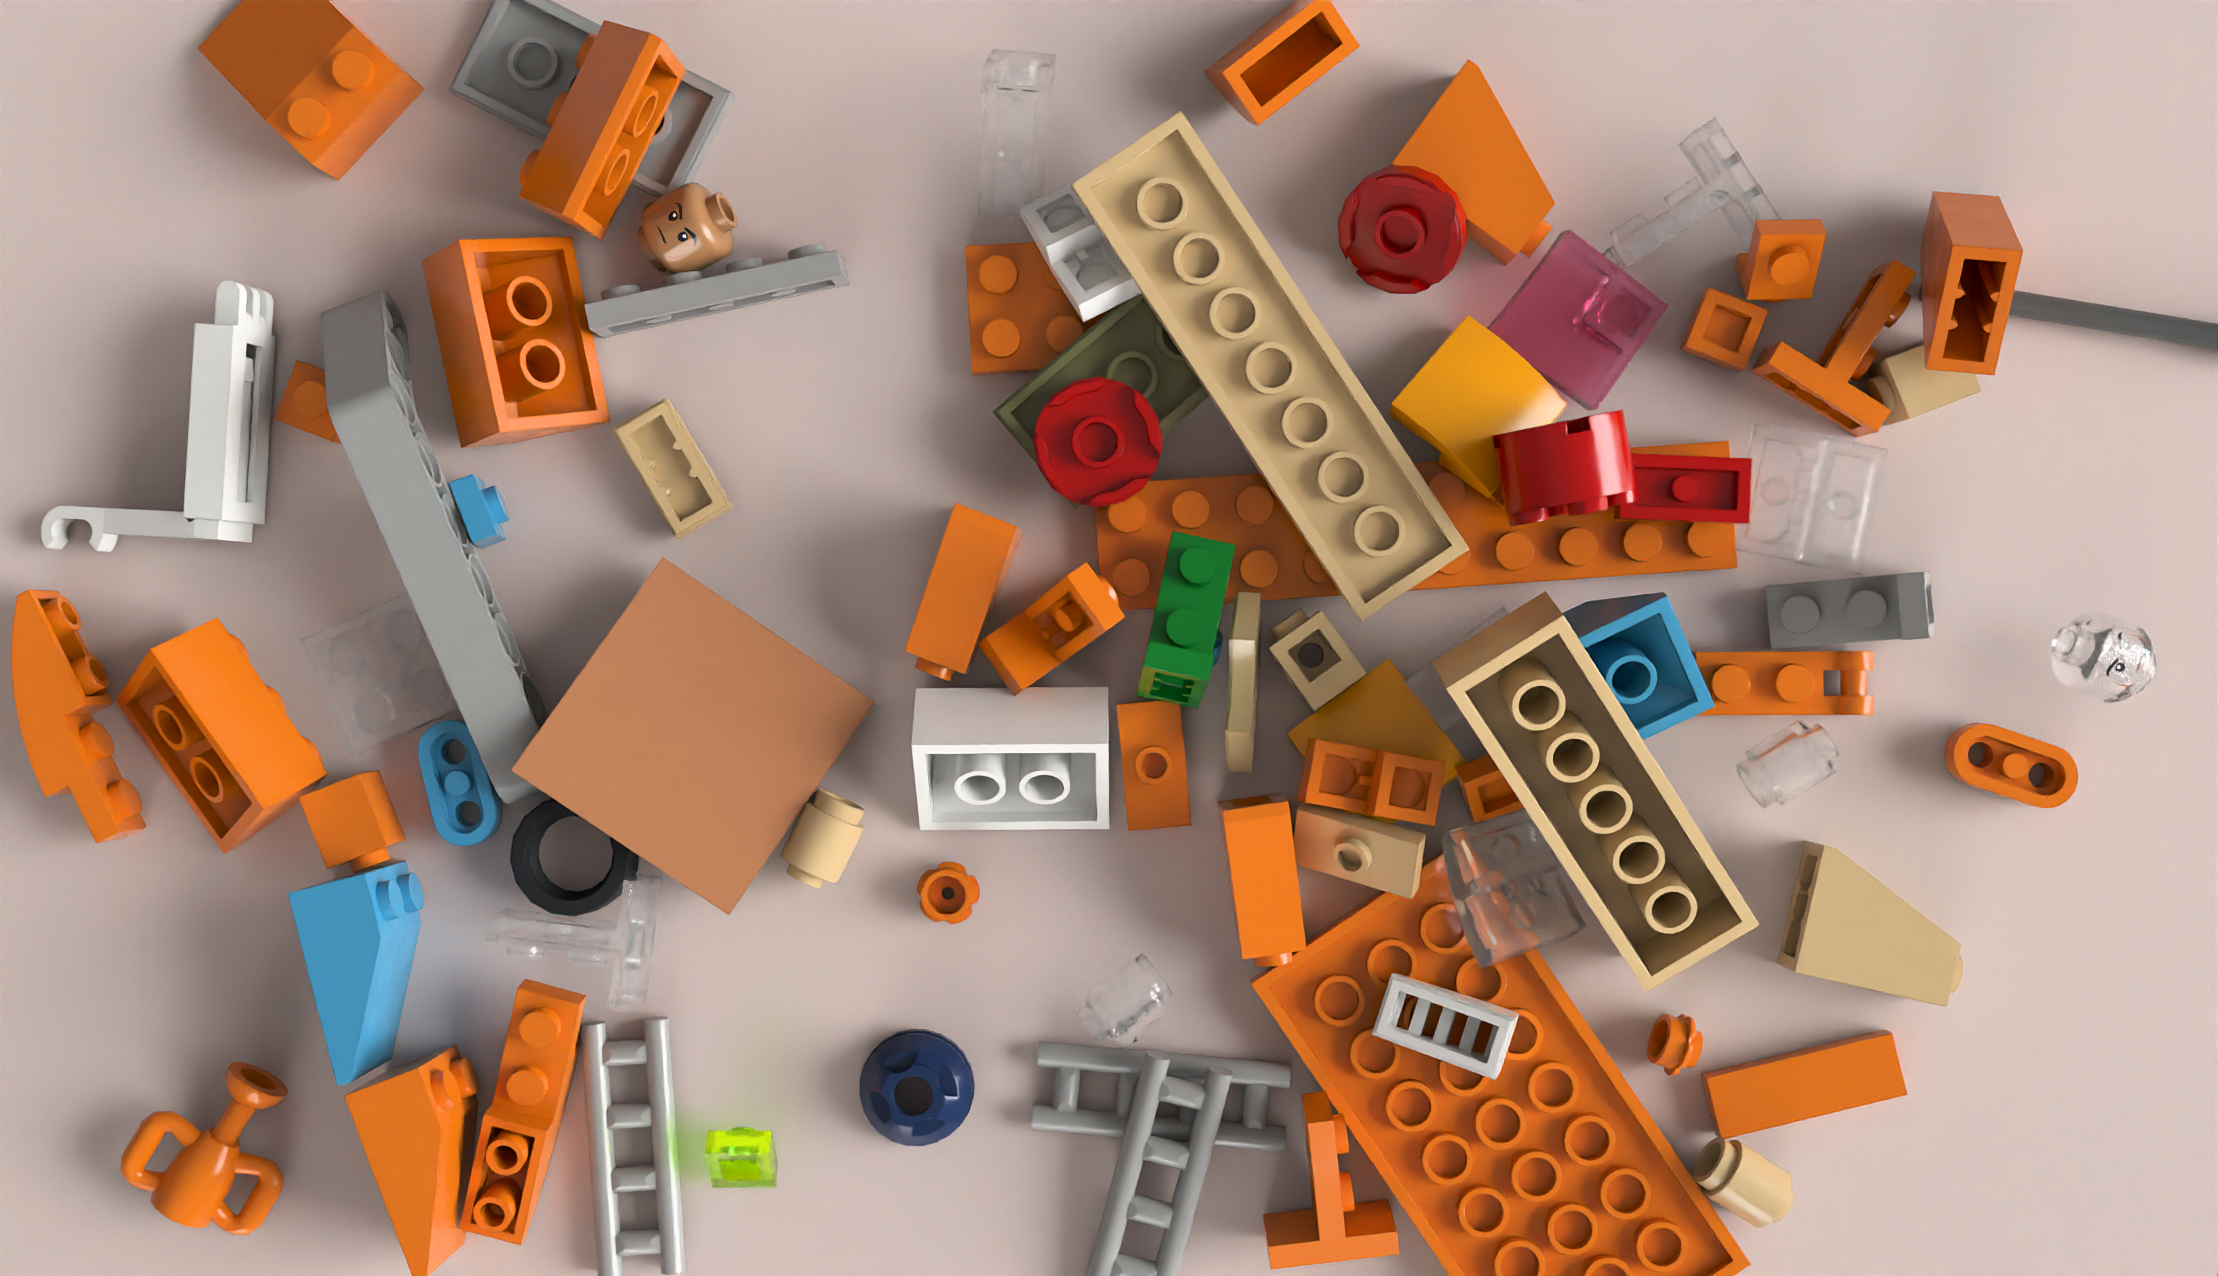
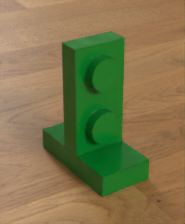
(1186, 620)

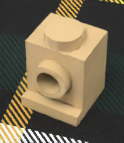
(1335, 670)

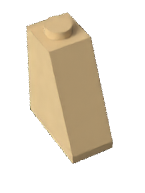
(1864, 934)

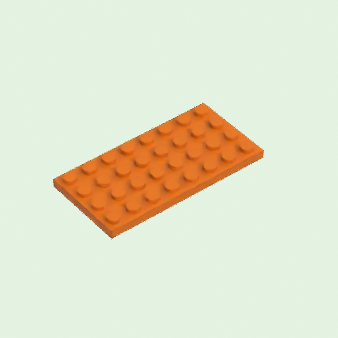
(1503, 1174)

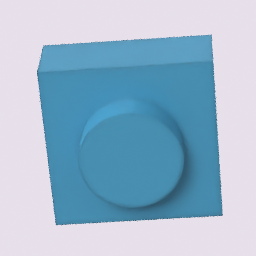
(480, 510)

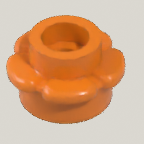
(939, 908)
(1674, 1043)

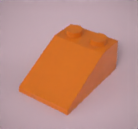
(311, 77)
(420, 1147)

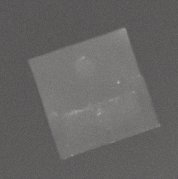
(1811, 498)
(1508, 887)

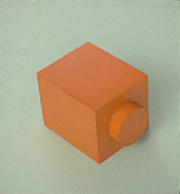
(353, 821)

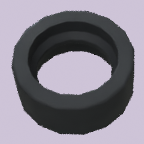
(538, 887)

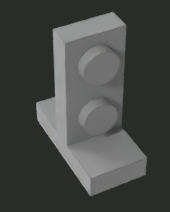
(1851, 610)

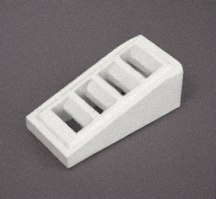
(1485, 1064)

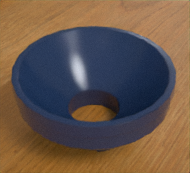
(925, 1056)

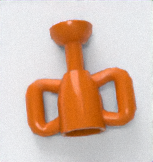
(206, 1166)

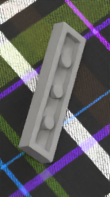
(690, 296)

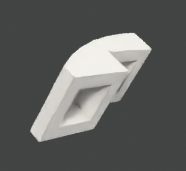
(1077, 253)

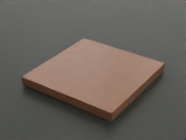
(693, 736)

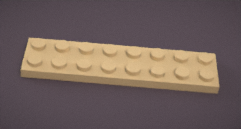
(1269, 366)

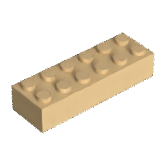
(1595, 791)

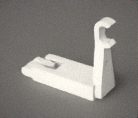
(224, 436)

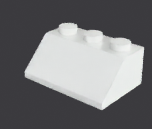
(1011, 758)

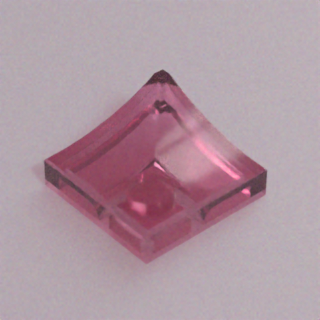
(1578, 320)

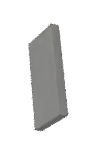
(529, 57)

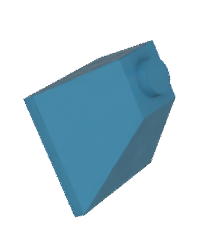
(1642, 659)

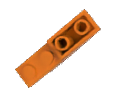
(54, 697)
(525, 1112)

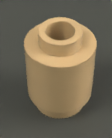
(823, 839)
(1744, 1182)

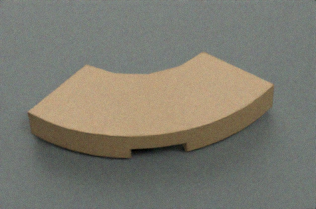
(1243, 682)

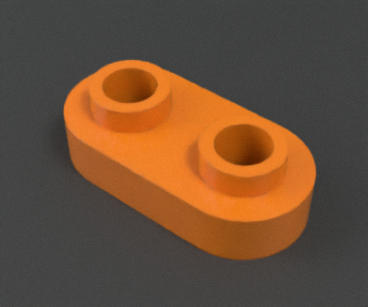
(2008, 763)

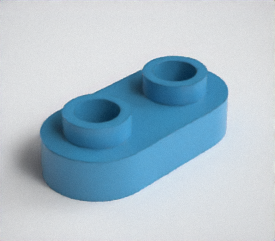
(454, 783)

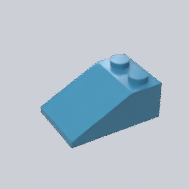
(359, 960)

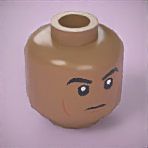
(687, 229)

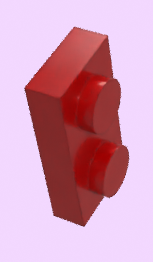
(1690, 489)

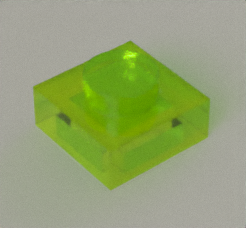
(741, 1158)

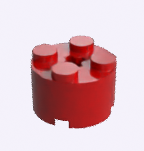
(1565, 468)

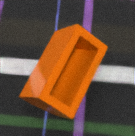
(1282, 58)

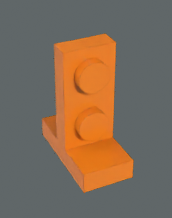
(1846, 356)
(1053, 628)
(1335, 1225)

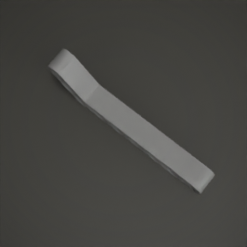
(417, 515)

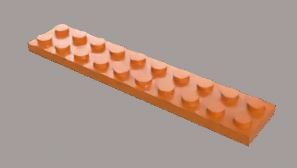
(1280, 565)

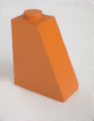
(1484, 162)
(1967, 281)
(962, 591)
(1263, 877)

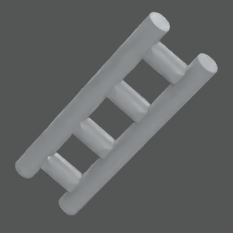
(1072, 1058)
(1139, 1146)
(610, 1180)

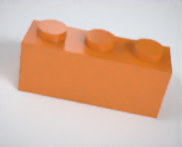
(601, 127)
(514, 339)
(220, 733)

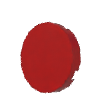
(1402, 229)
(1110, 457)

